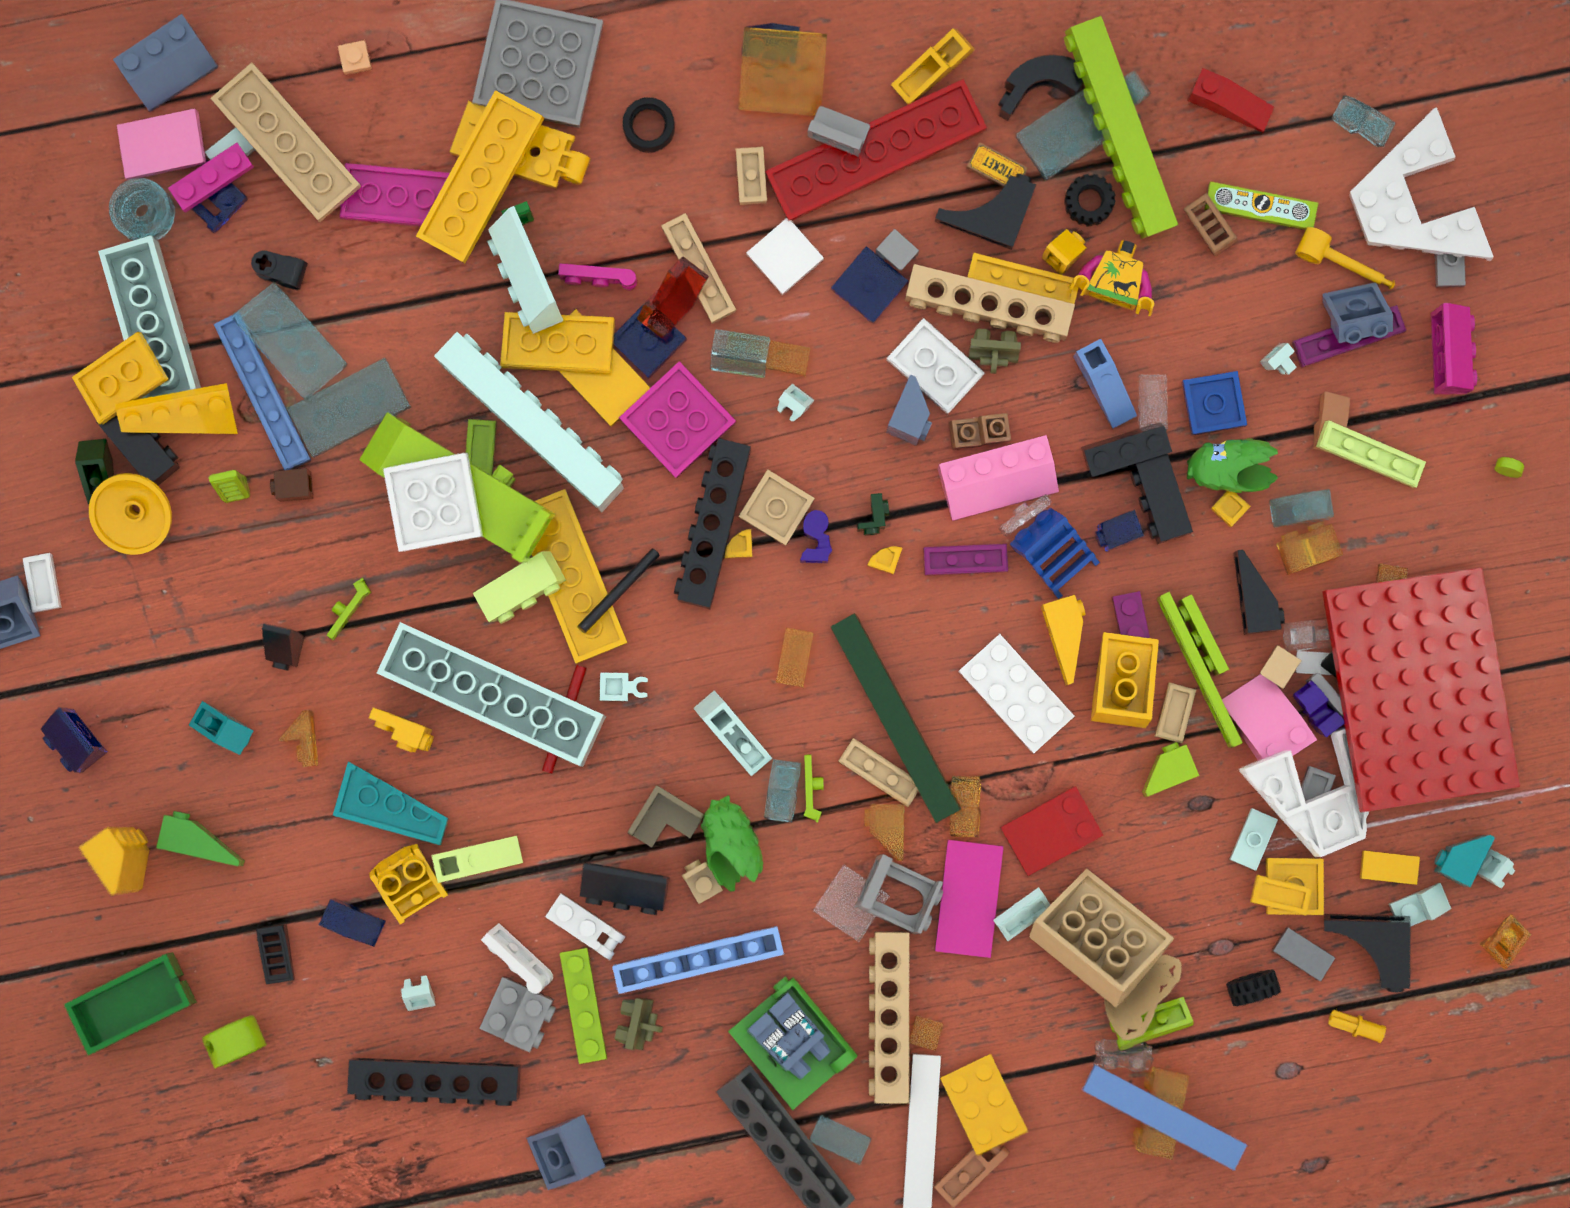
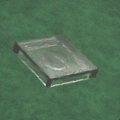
(839, 903)

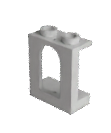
(929, 889)

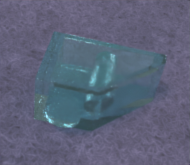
(1301, 508)

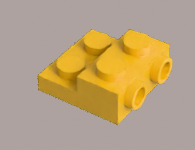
(407, 733)

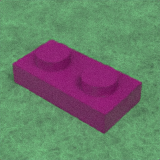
(1130, 615)

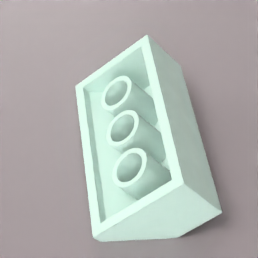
(524, 273)

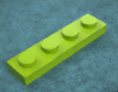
(583, 1005)

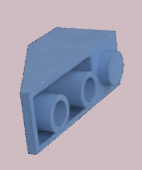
(1105, 383)

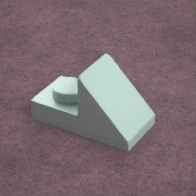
(1422, 905)

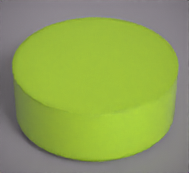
(1509, 467)

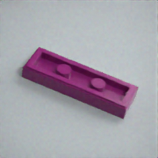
(965, 559)

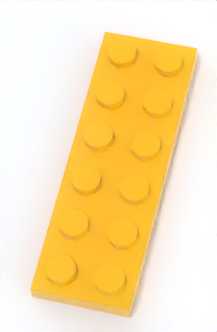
(480, 176)
(583, 582)

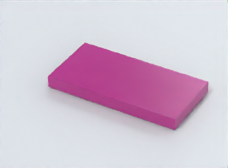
(392, 194)
(969, 898)

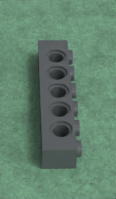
(783, 1141)

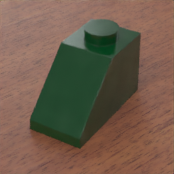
(93, 464)

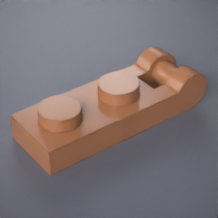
(968, 1174)

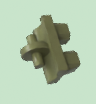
(993, 351)
(641, 1026)

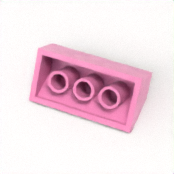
(998, 478)

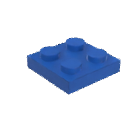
(1214, 403)

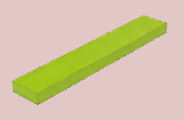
(1199, 670)

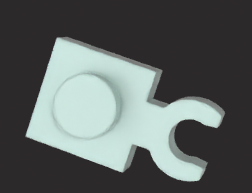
(617, 686)

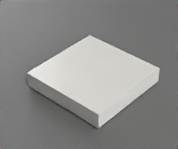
(785, 256)

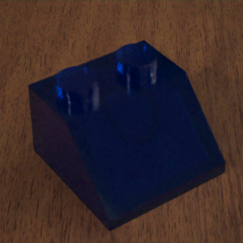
(72, 739)

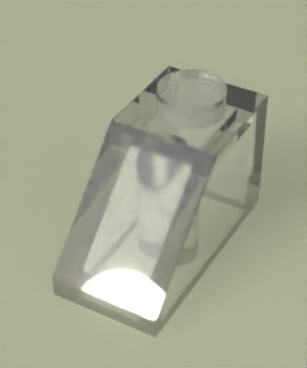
(1306, 635)

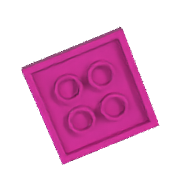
(677, 420)

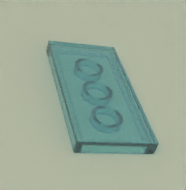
(289, 340)
(348, 407)

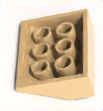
(1100, 937)

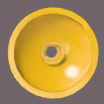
(119, 524)

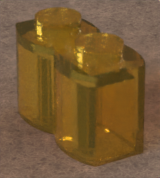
(1310, 548)

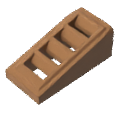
(1224, 244)

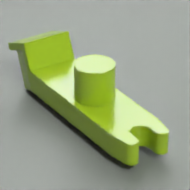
(345, 612)
(810, 785)

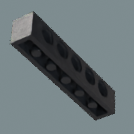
(737, 456)
(362, 1069)

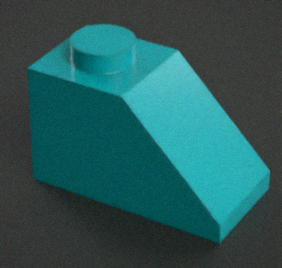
(221, 728)
(1463, 860)

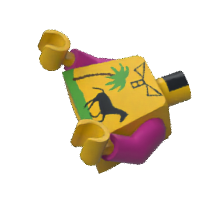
(1117, 279)

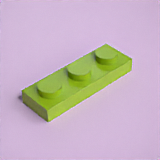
(1202, 636)

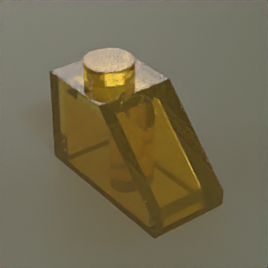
(887, 826)

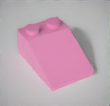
(1267, 719)

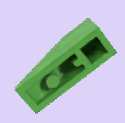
(193, 839)

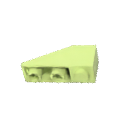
(477, 859)

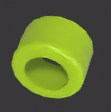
(234, 1041)

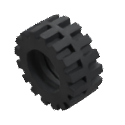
(1102, 188)
(1253, 987)

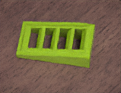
(230, 485)

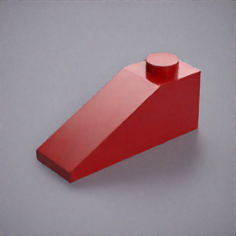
(1230, 100)

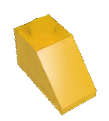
(1064, 251)

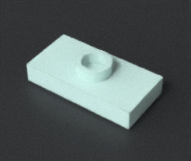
(1253, 839)
(1022, 914)

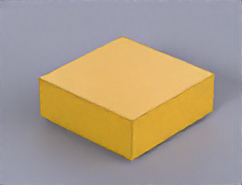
(1230, 507)

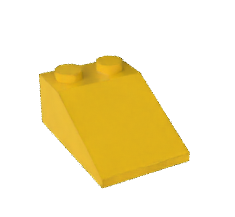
(1125, 680)

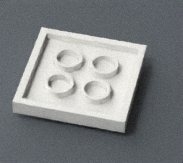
(433, 502)

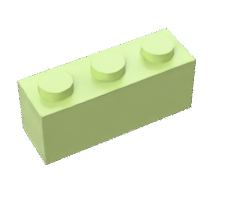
(520, 587)

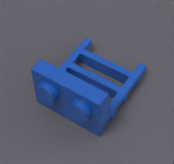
(1043, 539)

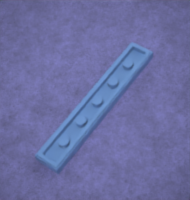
(263, 394)
(1164, 1117)

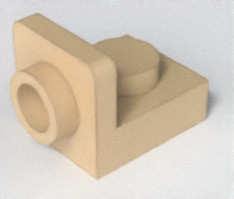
(701, 881)

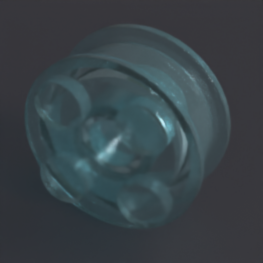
(141, 192)

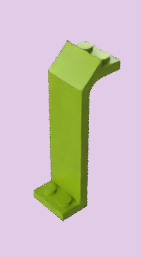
(504, 513)

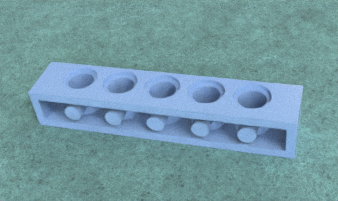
(698, 959)

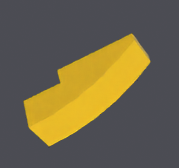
(932, 66)

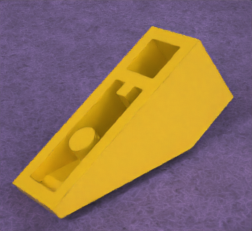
(1065, 629)

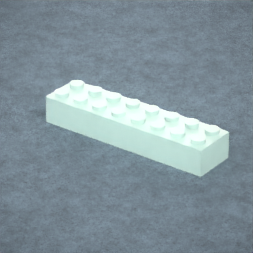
(525, 418)
(491, 694)

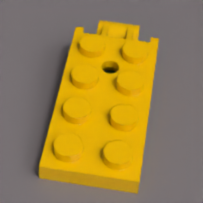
(552, 162)

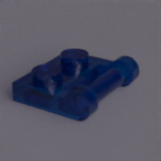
(227, 200)

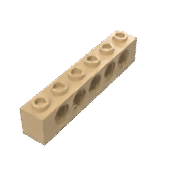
(1059, 312)
(897, 1089)

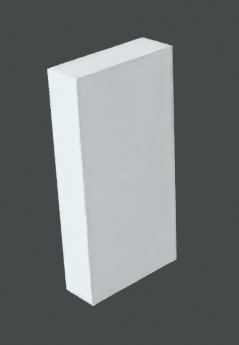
(42, 582)

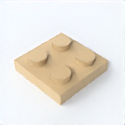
(776, 507)

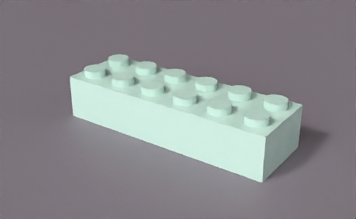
(148, 306)

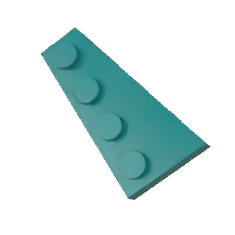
(380, 805)

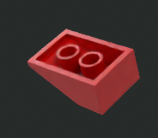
(1051, 831)

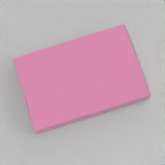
(161, 144)

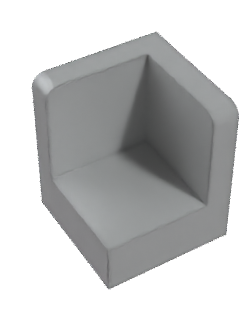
(897, 250)

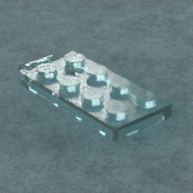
(1069, 131)

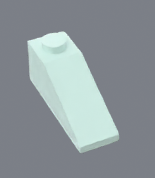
(732, 733)

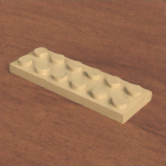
(285, 142)

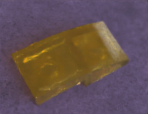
(967, 793)

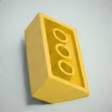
(119, 858)

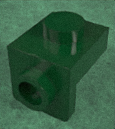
(879, 510)

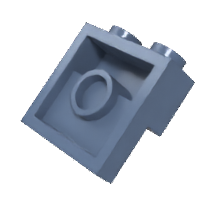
(1358, 313)

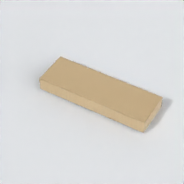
(879, 772)

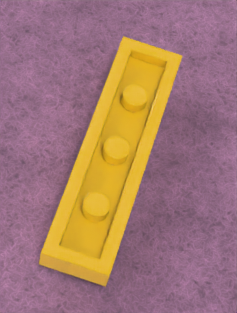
(1022, 278)

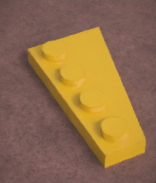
(189, 411)

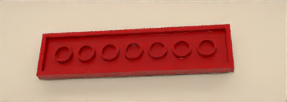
(890, 146)

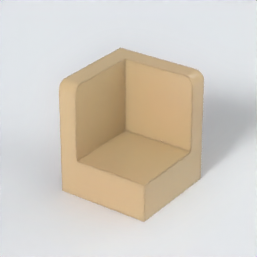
(1280, 666)

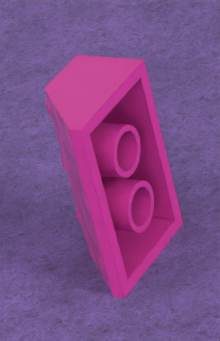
(1453, 349)

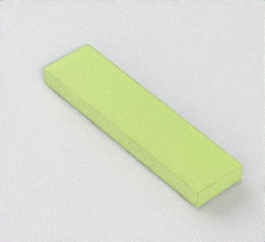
(1370, 454)

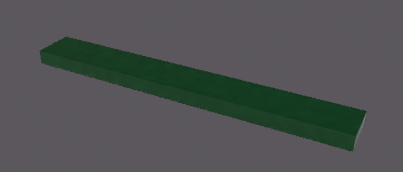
(896, 718)

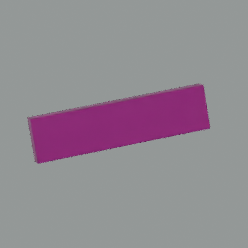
(1325, 344)

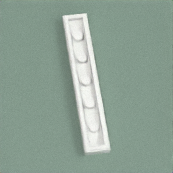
(921, 1131)

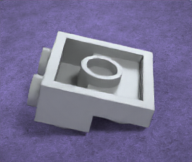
(518, 1015)

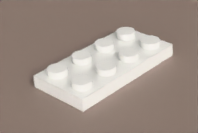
(1016, 693)

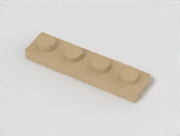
(687, 244)

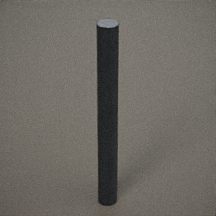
(618, 591)

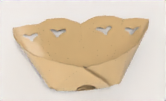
(1144, 998)

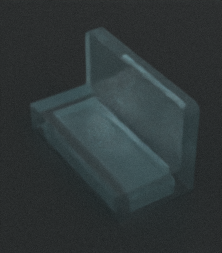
(739, 353)

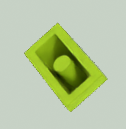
(1170, 769)

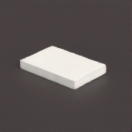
(937, 364)

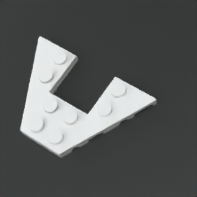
(1388, 209)
(1321, 822)

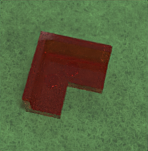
(673, 298)

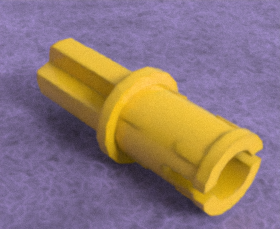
(1357, 1026)

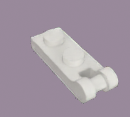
(584, 925)
(518, 958)

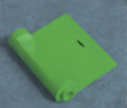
(784, 1082)

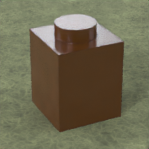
(292, 485)

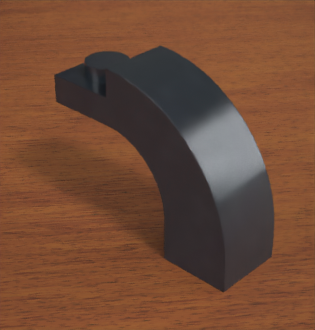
(1038, 72)

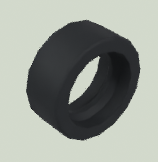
(651, 104)

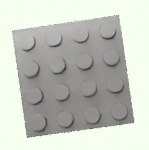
(539, 60)

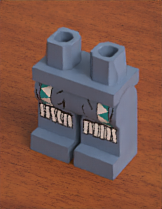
(792, 1045)

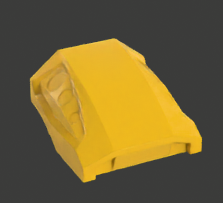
(406, 882)

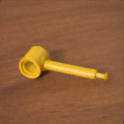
(1316, 246)

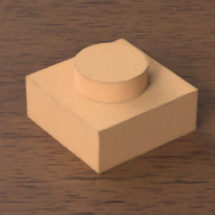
(354, 57)

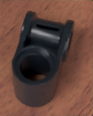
(284, 269)

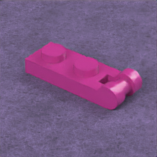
(597, 275)

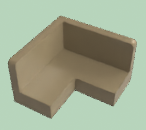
(664, 809)

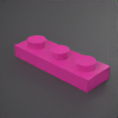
(211, 177)

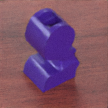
(814, 527)
(1315, 707)

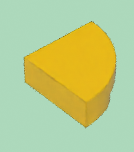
(740, 545)
(886, 559)

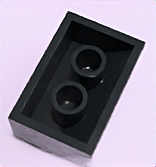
(624, 888)

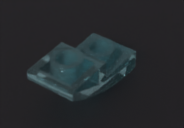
(1363, 119)
(782, 790)

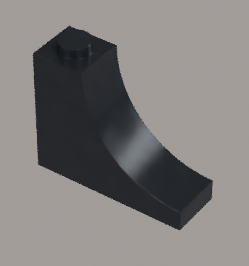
(998, 219)
(1384, 939)

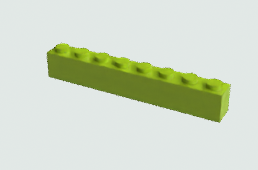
(1120, 127)

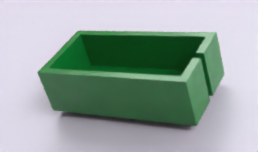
(130, 1003)

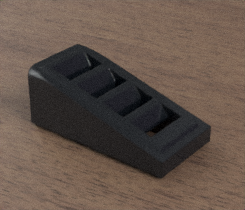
(282, 931)

